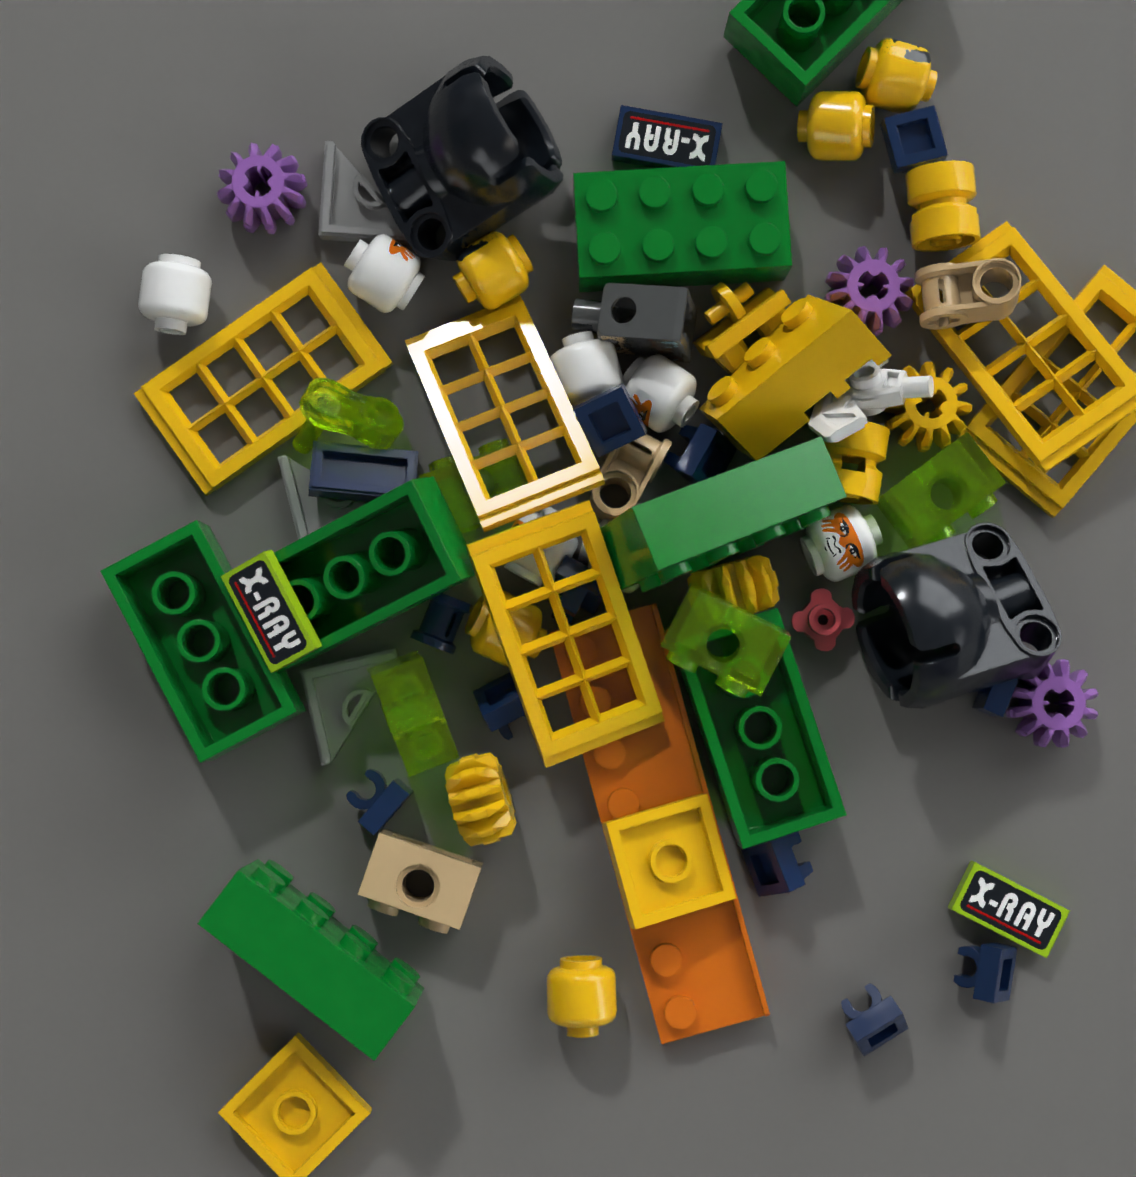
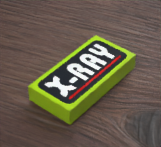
(271, 610)
(1008, 909)

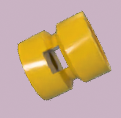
(942, 198)
(863, 448)

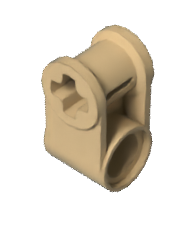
(962, 292)
(632, 469)

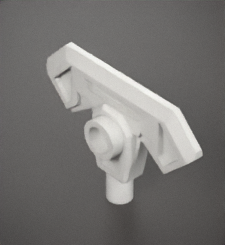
(869, 395)

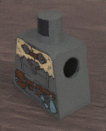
(661, 321)

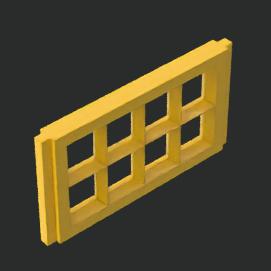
(1086, 422)
(184, 436)
(1014, 464)
(537, 492)
(533, 539)

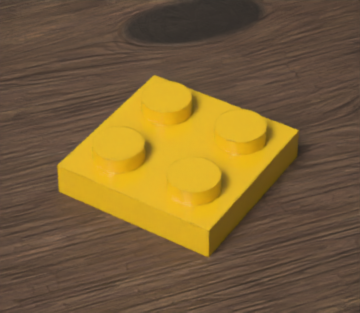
(668, 861)
(295, 1110)

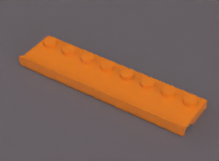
(701, 962)

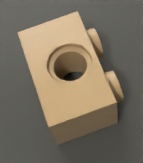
(452, 877)

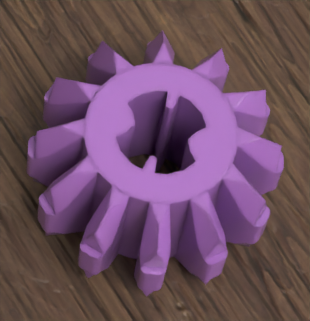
(249, 204)
(863, 273)
(1071, 705)

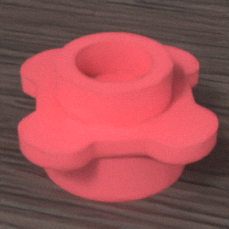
(807, 619)

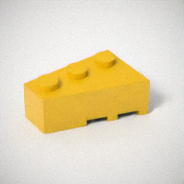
(789, 373)

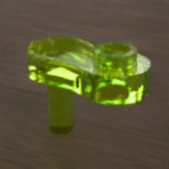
(338, 409)

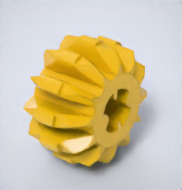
(942, 418)
(743, 582)
(480, 799)

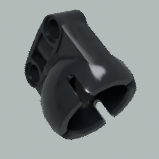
(462, 158)
(953, 618)

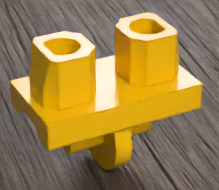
(725, 340)

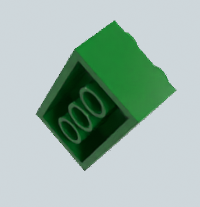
(801, 40)
(682, 225)
(722, 516)
(376, 563)
(200, 642)
(764, 748)
(314, 955)

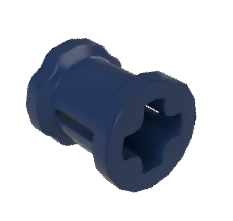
(441, 622)

